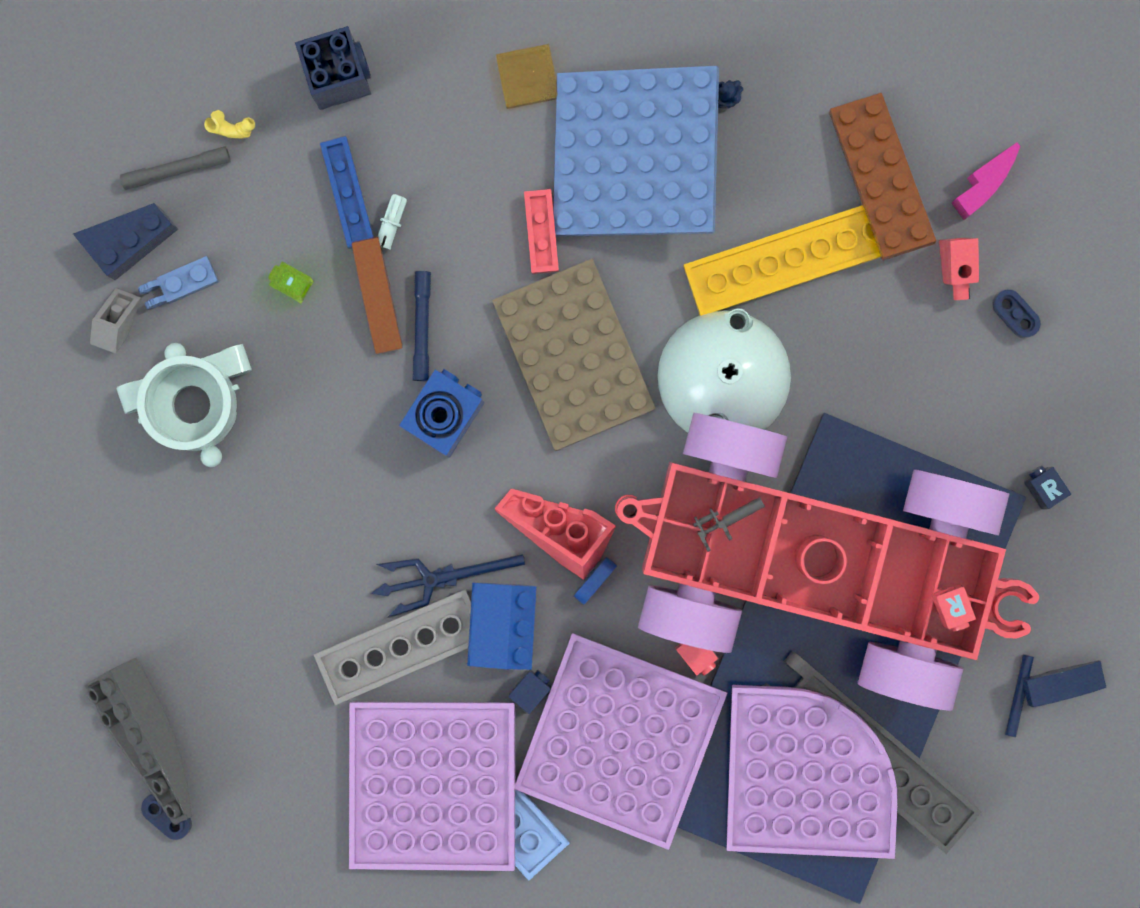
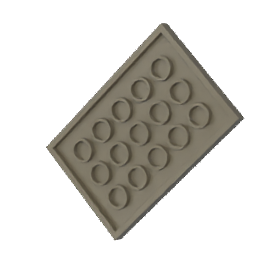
(573, 354)

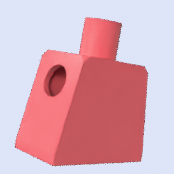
(957, 254)

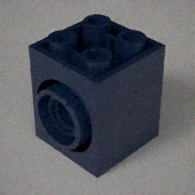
(334, 67)

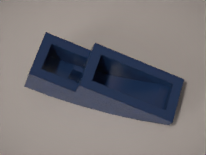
(1063, 683)

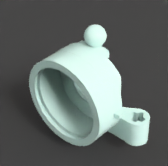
(157, 392)

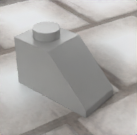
(114, 320)

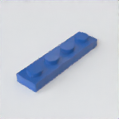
(346, 190)

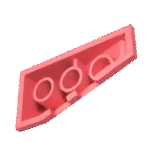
(563, 532)

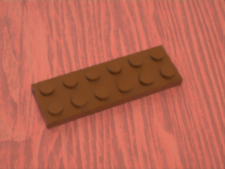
(882, 176)

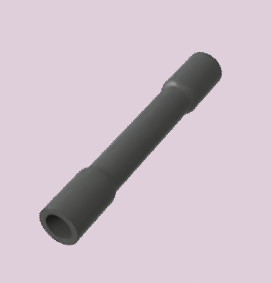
(204, 160)

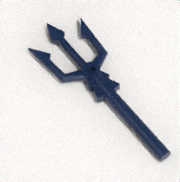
(439, 578)

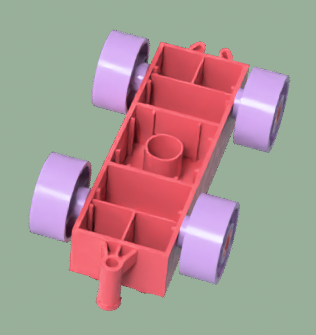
(823, 562)

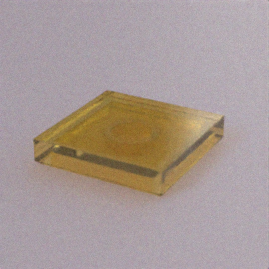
(527, 76)

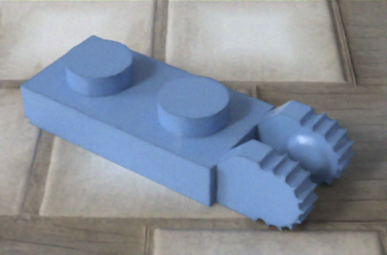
(180, 282)

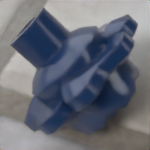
(729, 93)

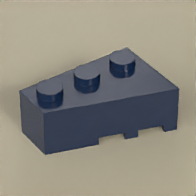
(126, 239)

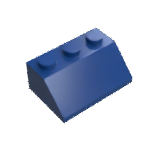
(502, 626)

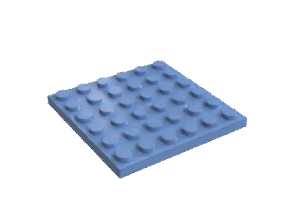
(636, 152)

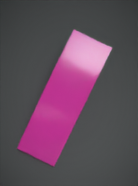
(985, 182)

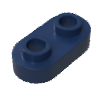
(1018, 311)
(162, 821)

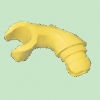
(218, 125)

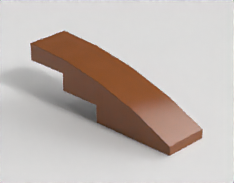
(377, 295)

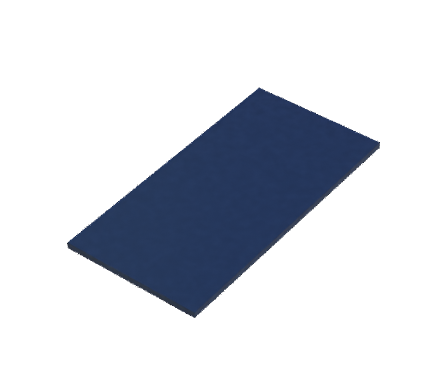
(870, 476)

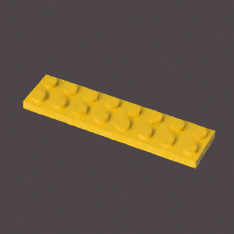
(781, 260)

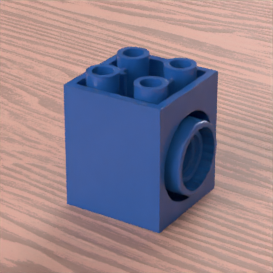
(443, 393)

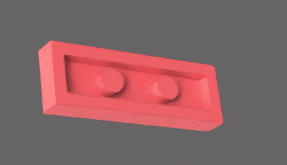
(541, 231)

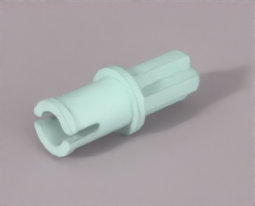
(391, 220)

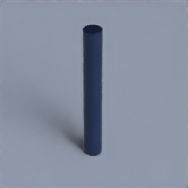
(1019, 696)

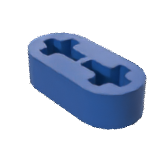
(595, 580)

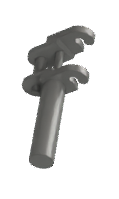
(727, 520)

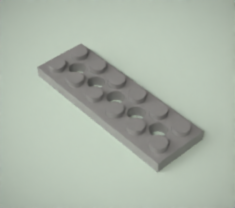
(382, 639)

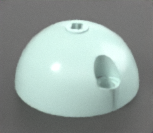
(693, 366)

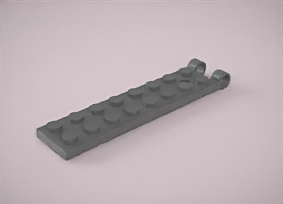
(922, 794)

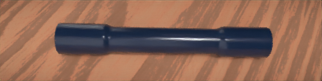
(422, 293)

